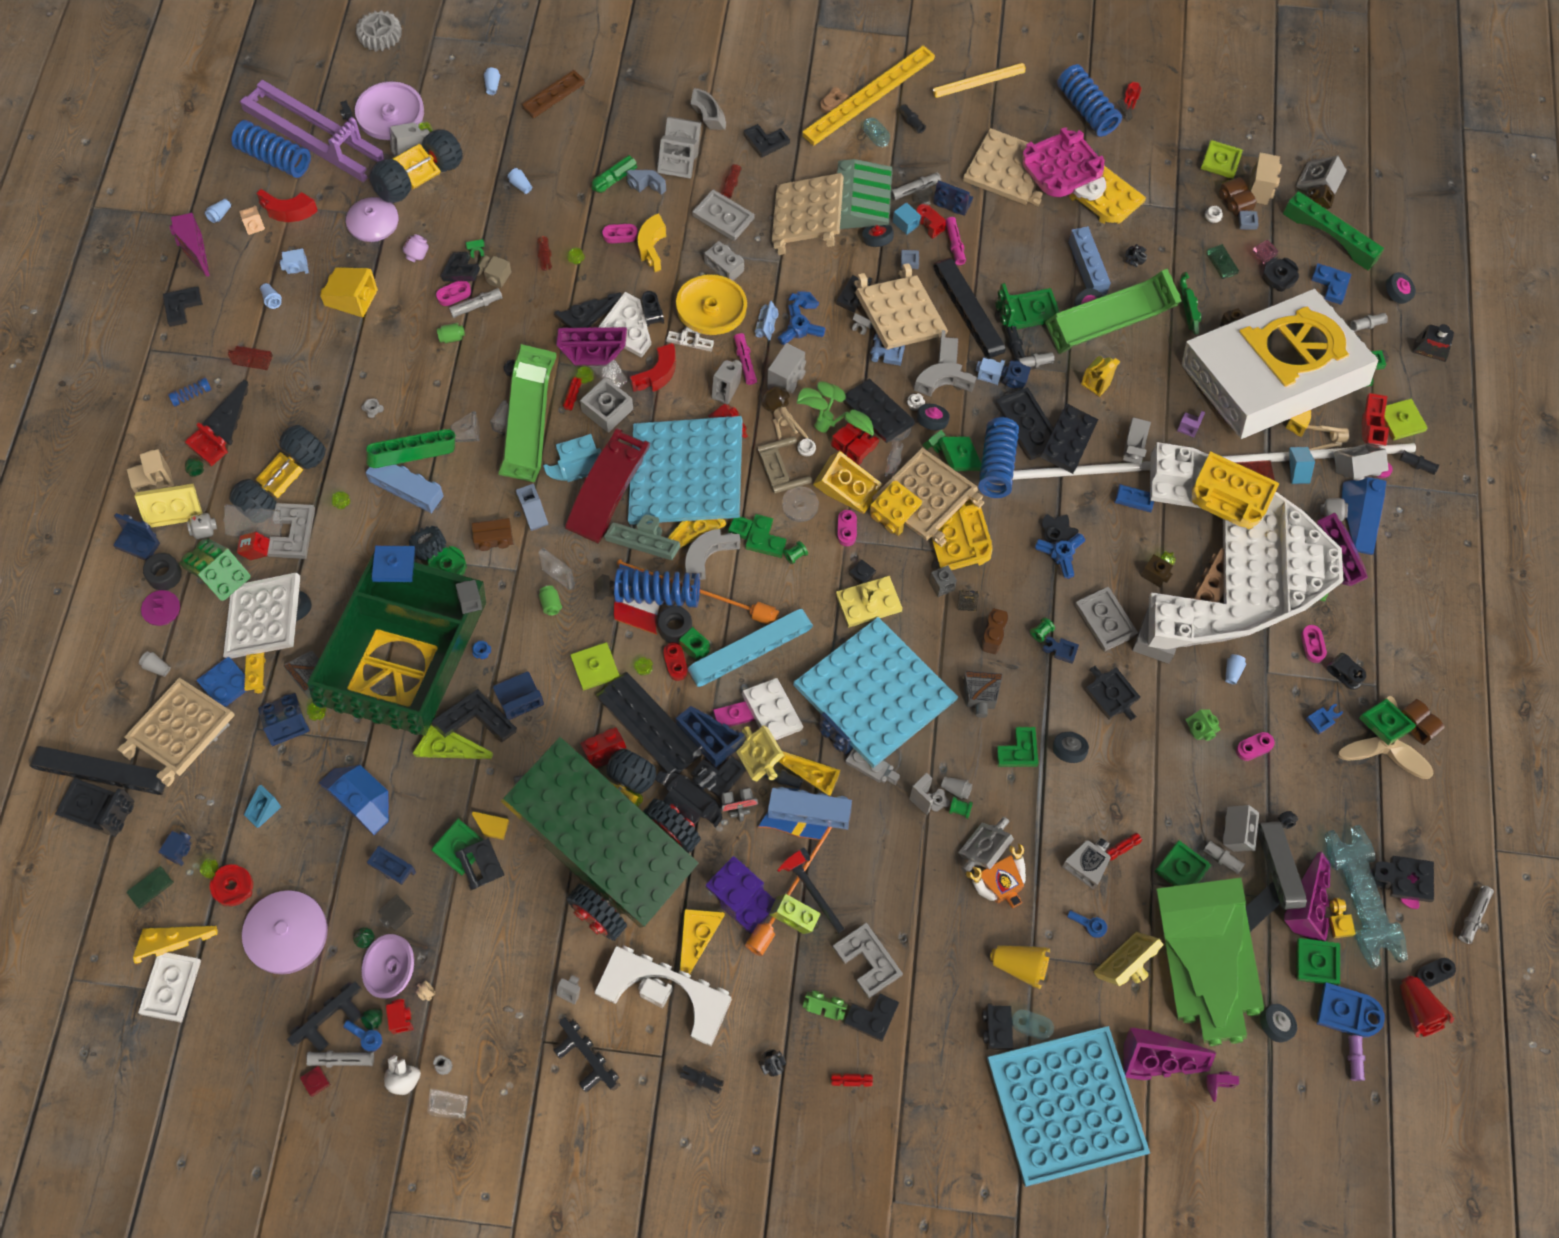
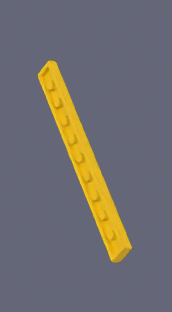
(868, 95)

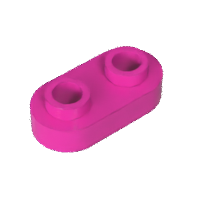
(620, 233)
(453, 293)
(847, 526)
(1313, 645)
(1256, 745)

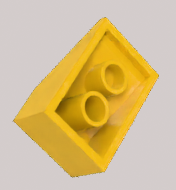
(847, 482)

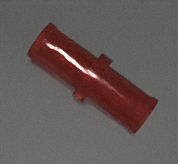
(731, 181)
(544, 253)

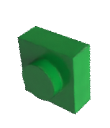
(741, 526)

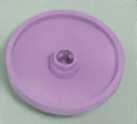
(388, 106)
(284, 932)

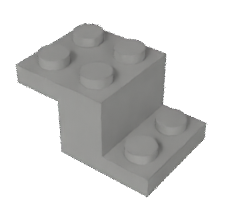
(679, 147)

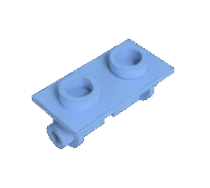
(767, 320)

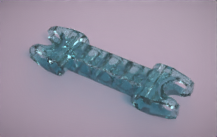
(1376, 929)

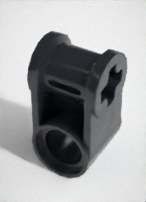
(652, 311)
(1346, 670)

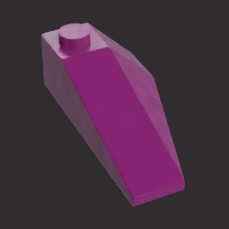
(1311, 919)
(1157, 1054)

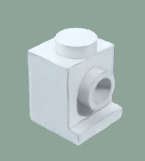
(655, 991)

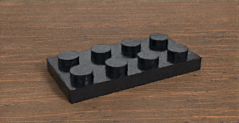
(885, 414)
(1030, 418)
(1069, 438)

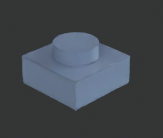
(1248, 220)
(910, 257)

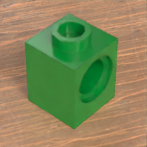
(691, 638)

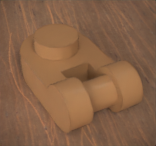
(829, 103)

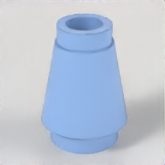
(491, 79)
(519, 180)
(217, 211)
(270, 296)
(1234, 668)

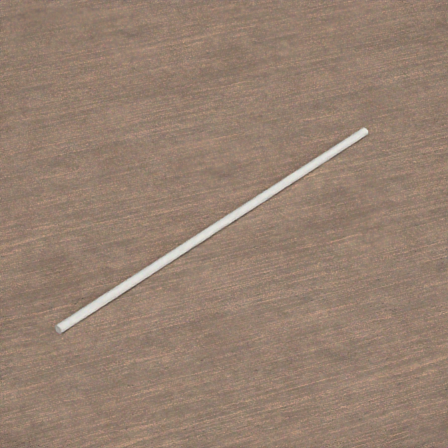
(1145, 466)

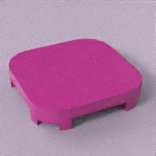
(1062, 163)

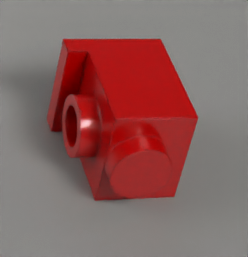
(398, 1017)

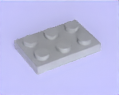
(723, 215)
(1106, 619)

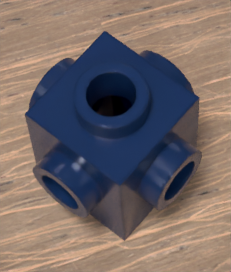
(1015, 374)

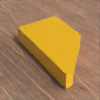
(491, 825)

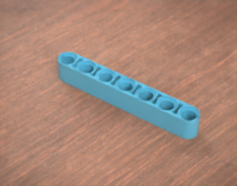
(750, 647)

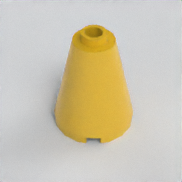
(1022, 962)

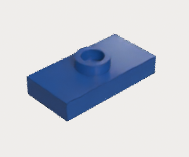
(1134, 498)

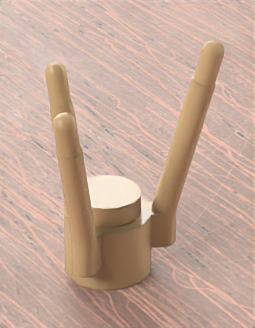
(785, 418)
(1338, 435)

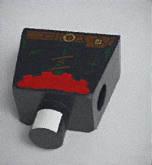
(1434, 342)

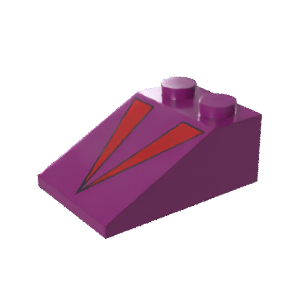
(190, 239)

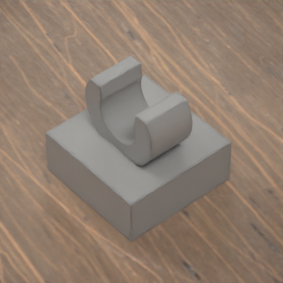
(861, 321)
(569, 989)

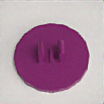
(160, 608)

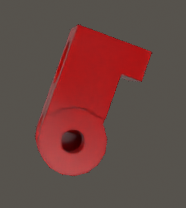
(931, 220)

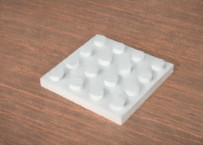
(262, 616)

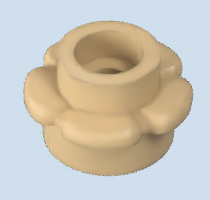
(425, 991)

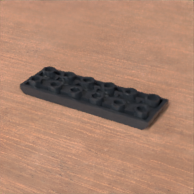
(649, 724)

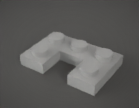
(301, 523)
(884, 968)

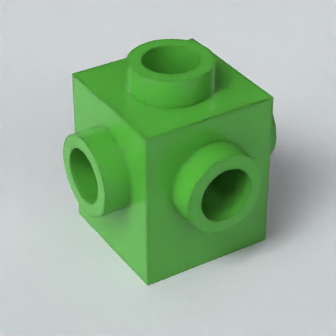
(1203, 725)

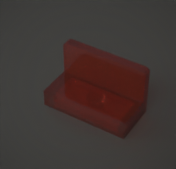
(250, 357)

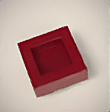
(315, 1081)

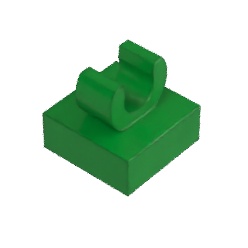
(475, 246)
(933, 442)

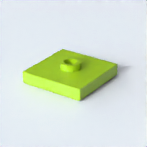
(1221, 159)
(1403, 419)
(595, 666)

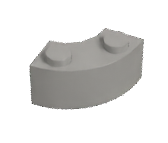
(707, 106)

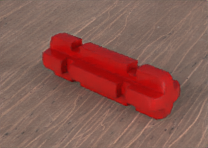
(572, 394)
(1124, 846)
(851, 1079)

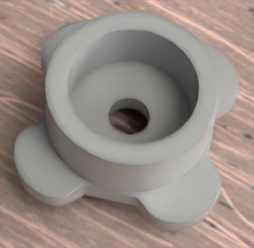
(370, 403)
(936, 806)

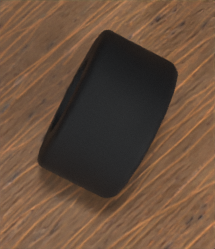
(157, 562)
(674, 613)

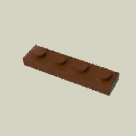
(553, 94)

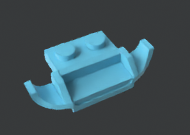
(575, 460)

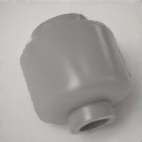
(1334, 505)
(201, 526)

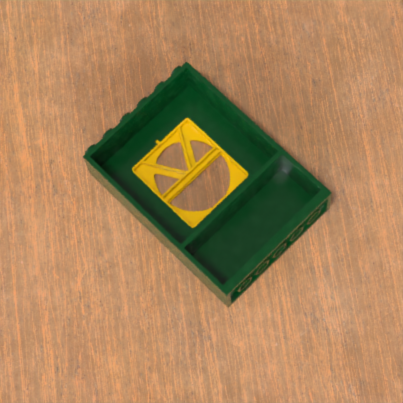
(386, 612)

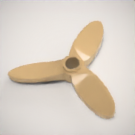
(1398, 751)

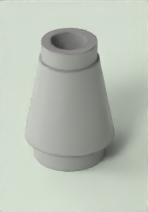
(154, 664)
(958, 787)

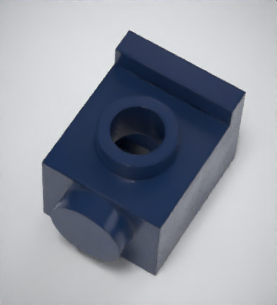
(176, 847)

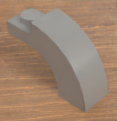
(941, 375)

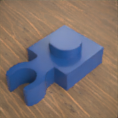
(804, 299)
(1323, 719)

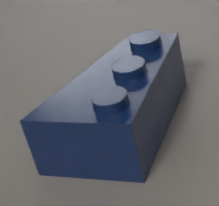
(710, 736)

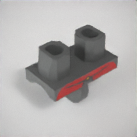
(728, 803)

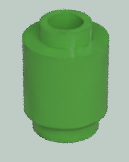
(450, 333)
(550, 600)

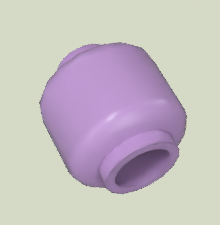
(415, 248)

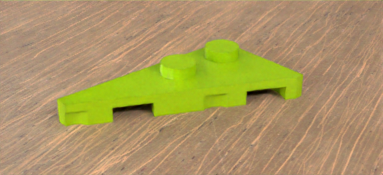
(453, 746)

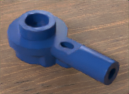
(1095, 927)
(370, 1040)

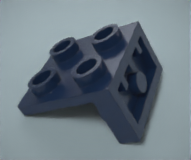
(952, 198)
(136, 537)
(518, 695)
(283, 719)
(830, 729)

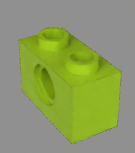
(794, 914)

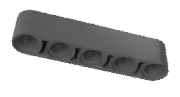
(1281, 865)

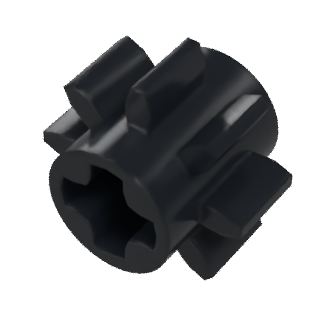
(1136, 255)
(704, 777)
(772, 1062)

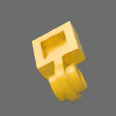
(1341, 924)

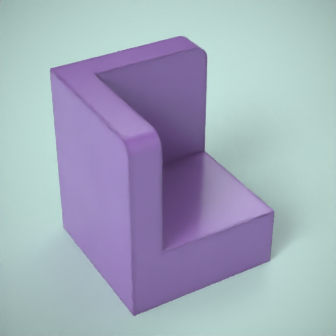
(1190, 424)

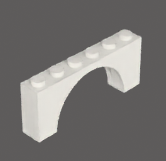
(627, 968)

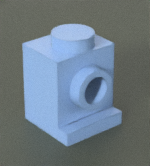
(294, 261)
(990, 370)

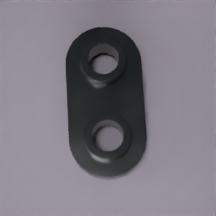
(1436, 971)

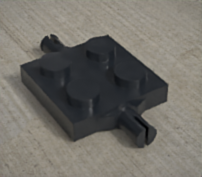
(1112, 693)

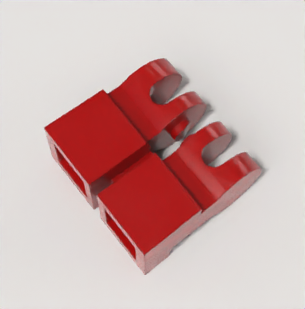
(848, 442)

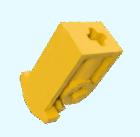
(1099, 374)

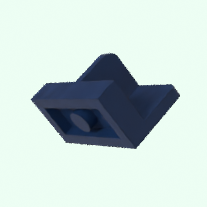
(390, 865)

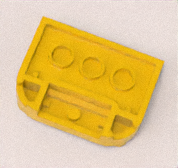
(1117, 199)
(1233, 491)
(965, 538)

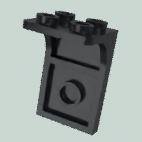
(95, 807)

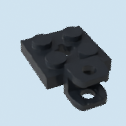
(1395, 873)

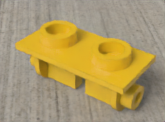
(254, 672)

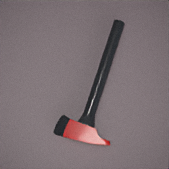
(794, 864)

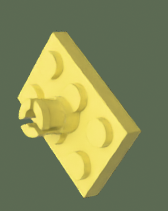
(168, 505)
(868, 601)
(1129, 960)

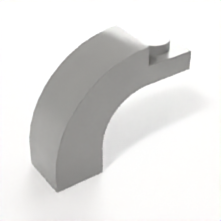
(1136, 440)
(705, 546)

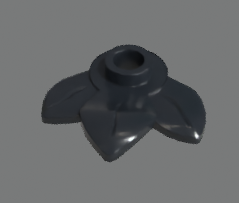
(1059, 528)

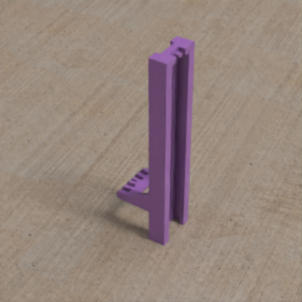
(332, 153)

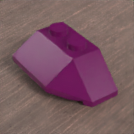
(592, 345)
(1353, 567)

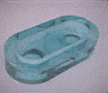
(874, 129)
(1032, 1024)

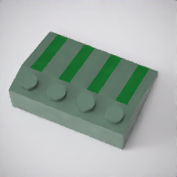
(865, 193)

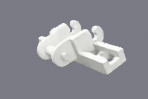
(696, 340)

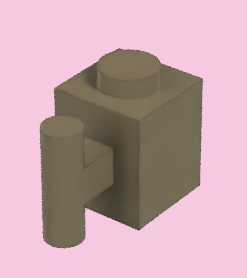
(495, 271)

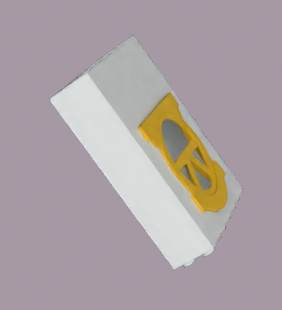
(1259, 390)

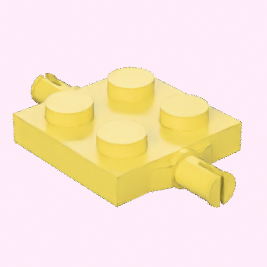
(759, 753)

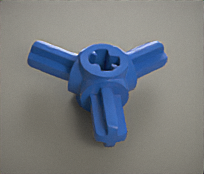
(799, 327)
(1062, 559)

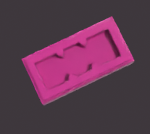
(734, 714)

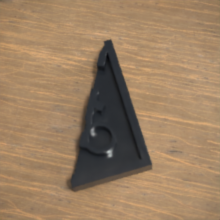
(588, 312)
(225, 417)

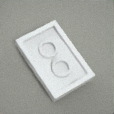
(772, 709)
(169, 987)

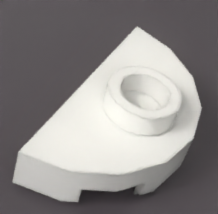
(1091, 190)

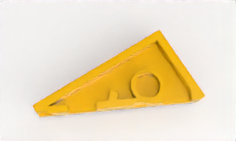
(690, 530)
(815, 773)
(697, 932)
(163, 940)

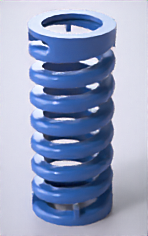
(1082, 104)
(269, 157)
(998, 449)
(621, 589)

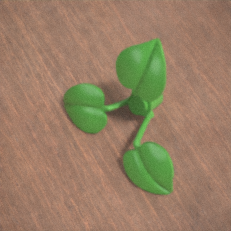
(814, 399)

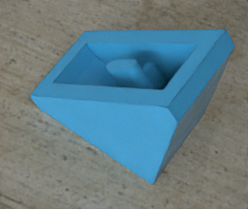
(1301, 465)
(261, 807)

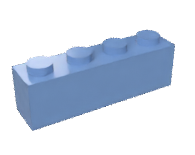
(1089, 260)
(406, 486)
(810, 808)

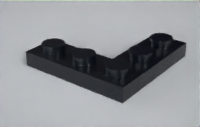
(474, 706)

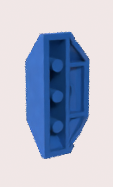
(359, 795)

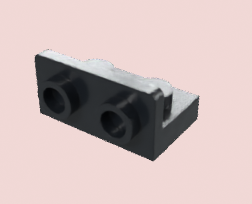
(848, 297)
(998, 1027)

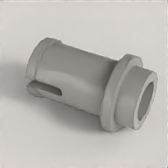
(446, 1068)

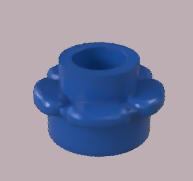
(481, 645)

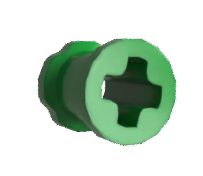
(795, 552)
(1042, 629)
(960, 807)

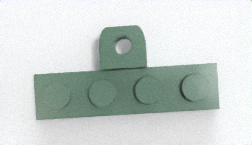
(644, 538)

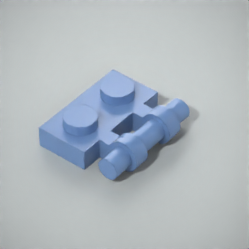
(891, 356)

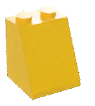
(350, 290)

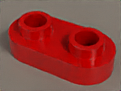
(675, 660)

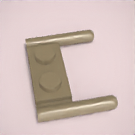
(775, 468)

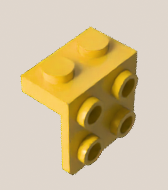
(894, 507)

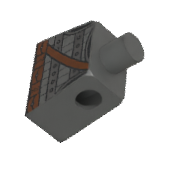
(302, 669)
(982, 691)

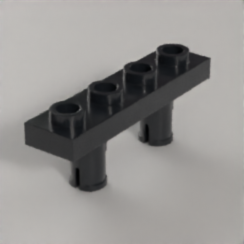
(332, 1005)
(597, 1060)

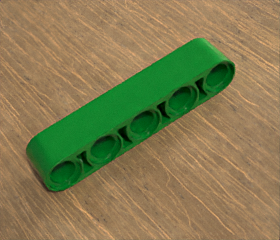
(410, 448)

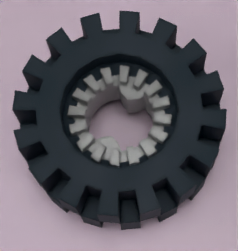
(427, 542)

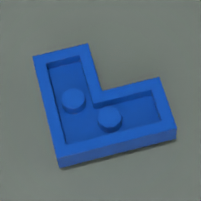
(1335, 280)

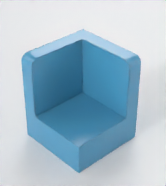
(906, 218)

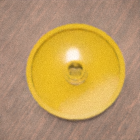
(711, 304)

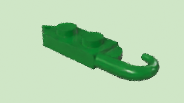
(1190, 305)

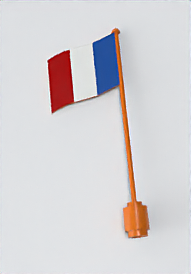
(645, 616)

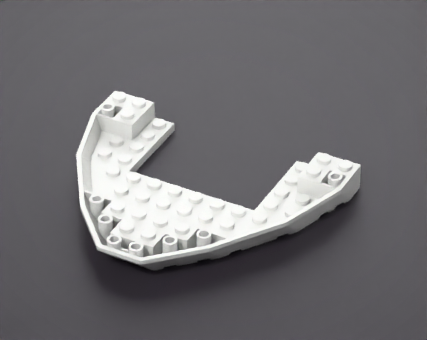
(1267, 569)

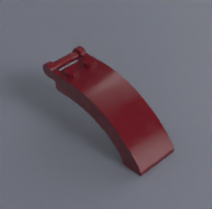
(605, 486)

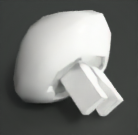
(399, 1077)

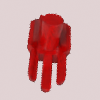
(1132, 93)

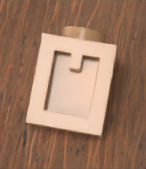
(252, 220)

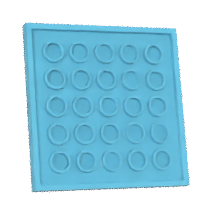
(688, 470)
(876, 691)
(1067, 1106)

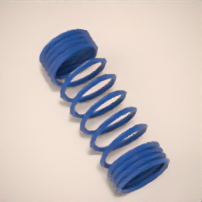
(204, 383)

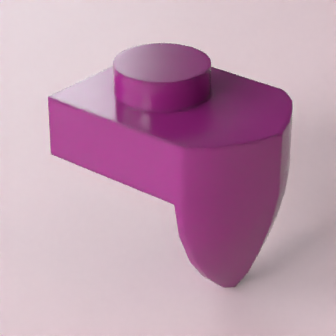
(1223, 1079)

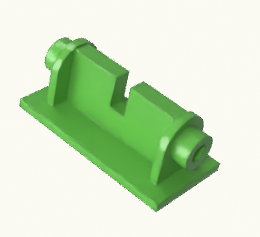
(832, 1006)

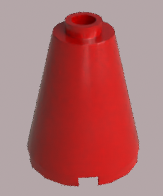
(1424, 1009)

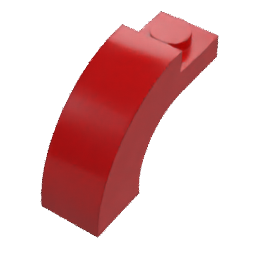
(287, 210)
(660, 373)
(1373, 420)

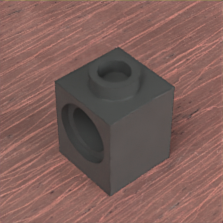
(943, 581)
(468, 596)

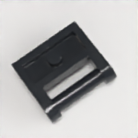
(486, 861)

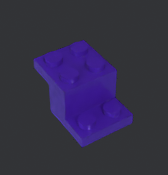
(741, 894)

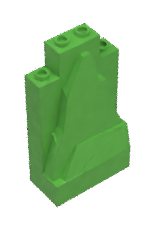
(1211, 957)

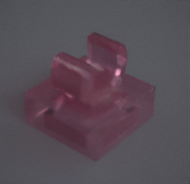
(1265, 251)

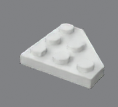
(629, 314)

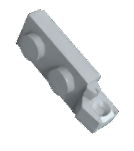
(881, 772)

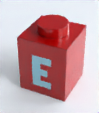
(253, 546)

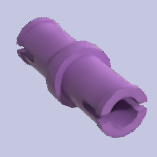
(1356, 1058)

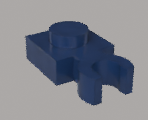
(1063, 650)

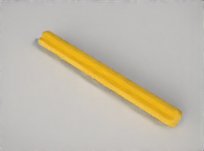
(978, 80)

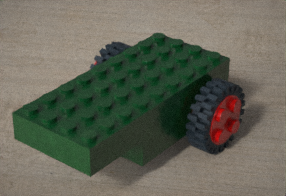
(615, 848)

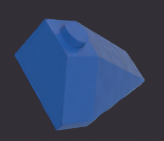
(1365, 507)

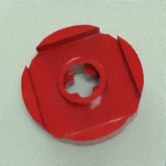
(221, 880)

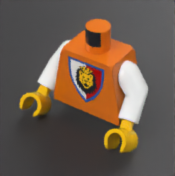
(1002, 880)

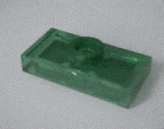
(1222, 261)
(150, 887)

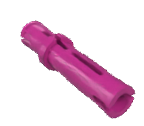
(957, 246)
(741, 342)

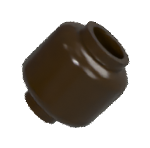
(775, 398)

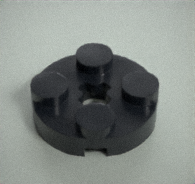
(1278, 281)

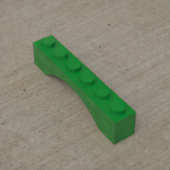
(1360, 247)

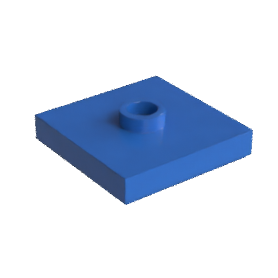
(393, 564)

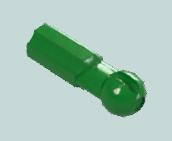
(613, 174)

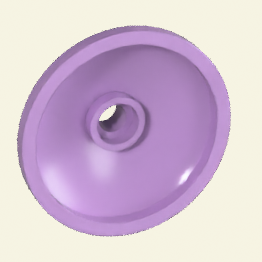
(374, 225)
(387, 966)

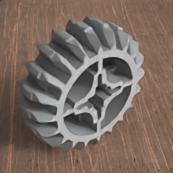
(378, 30)

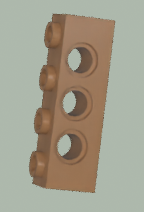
(1212, 576)

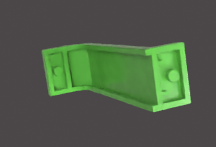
(1113, 311)
(526, 413)

